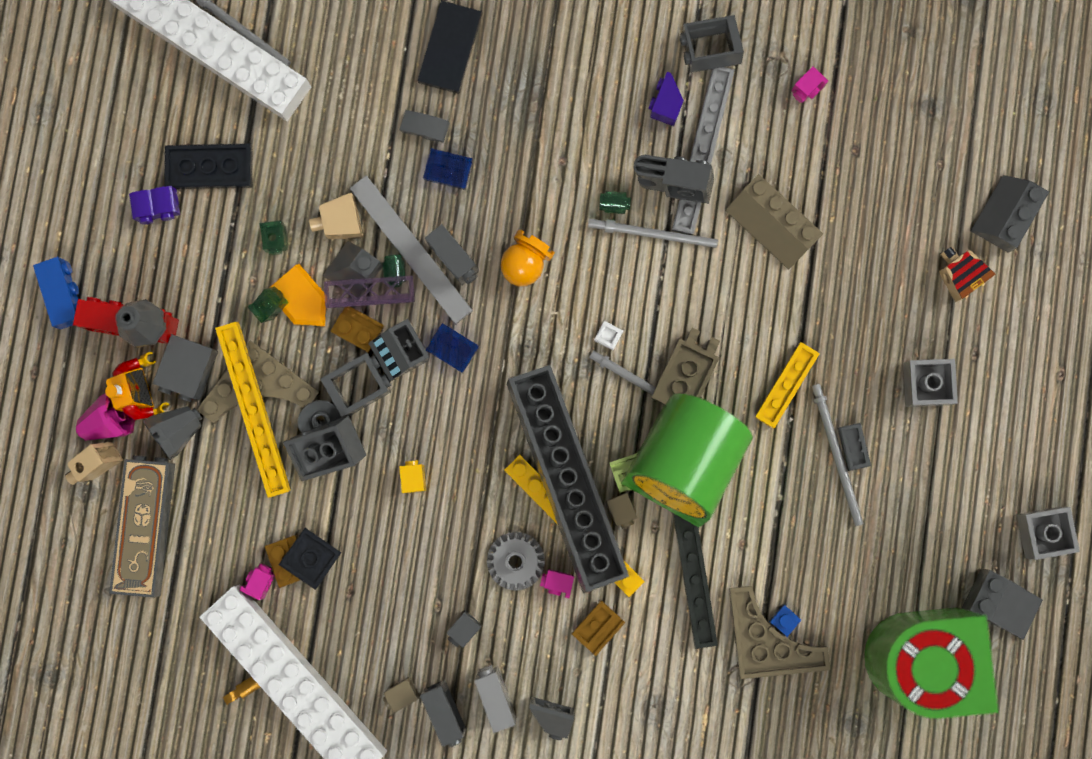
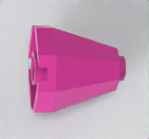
(103, 421)

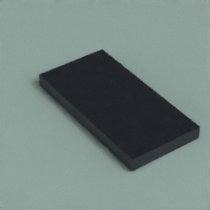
(450, 47)
(208, 166)

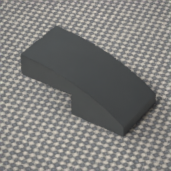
(424, 125)

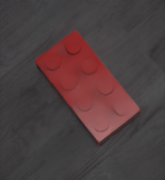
(101, 318)

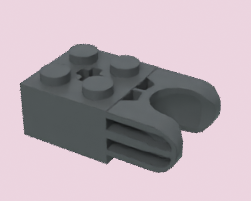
(676, 177)

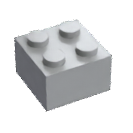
(930, 382)
(1048, 533)

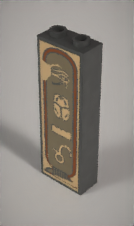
(142, 527)

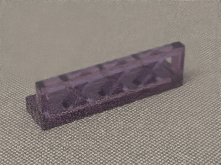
(369, 299)

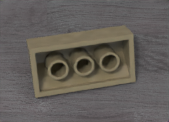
(773, 221)

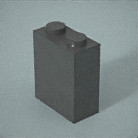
(185, 368)

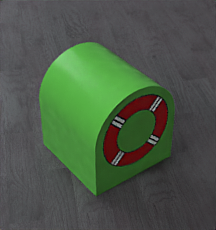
(934, 662)

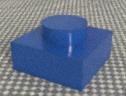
(785, 620)

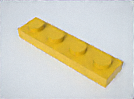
(786, 385)

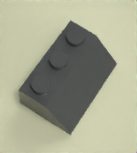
(1009, 212)

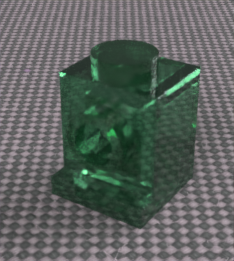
(280, 243)
(268, 304)

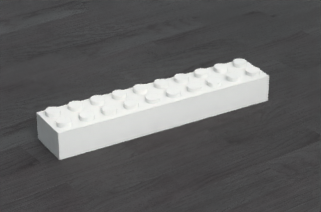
(221, 52)
(289, 679)

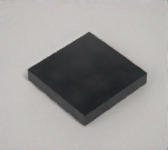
(310, 558)

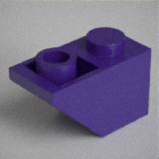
(668, 102)

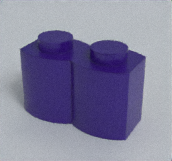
(154, 204)

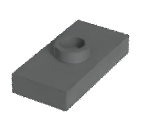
(854, 447)

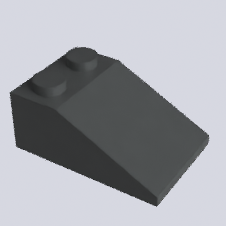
(325, 449)
(1003, 603)

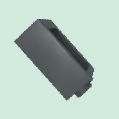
(708, 28)
(452, 255)
(337, 397)
(443, 714)

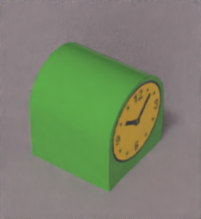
(689, 458)

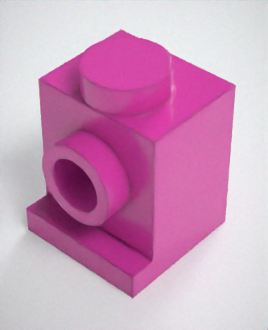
(809, 85)
(258, 581)
(557, 582)

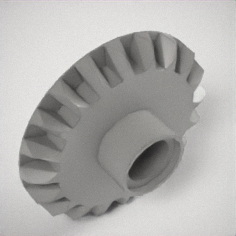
(527, 549)

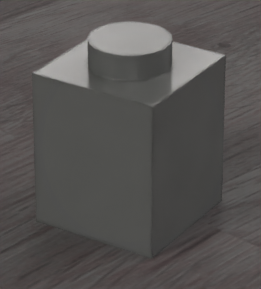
(463, 630)

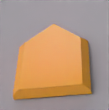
(304, 297)

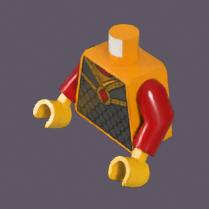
(130, 389)

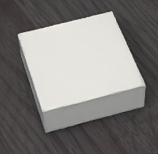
(608, 335)

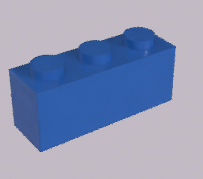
(57, 291)

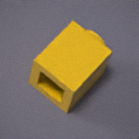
(412, 477)

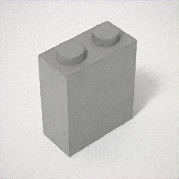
(495, 698)

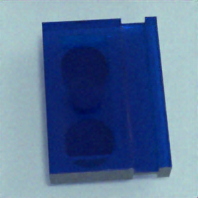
(448, 169)
(452, 348)

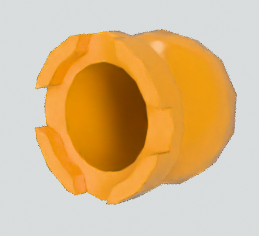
(523, 262)

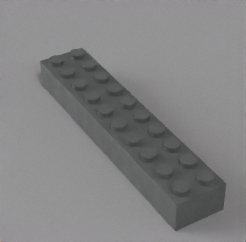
(567, 479)

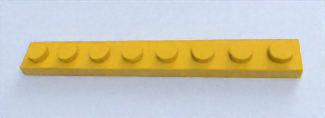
(253, 409)
(532, 484)

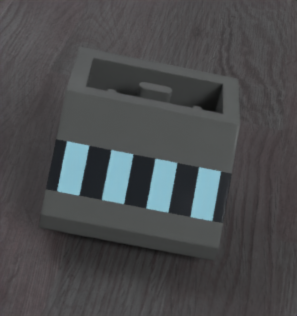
(399, 350)

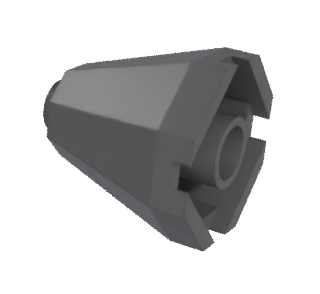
(140, 323)
(173, 429)

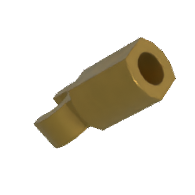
(242, 690)

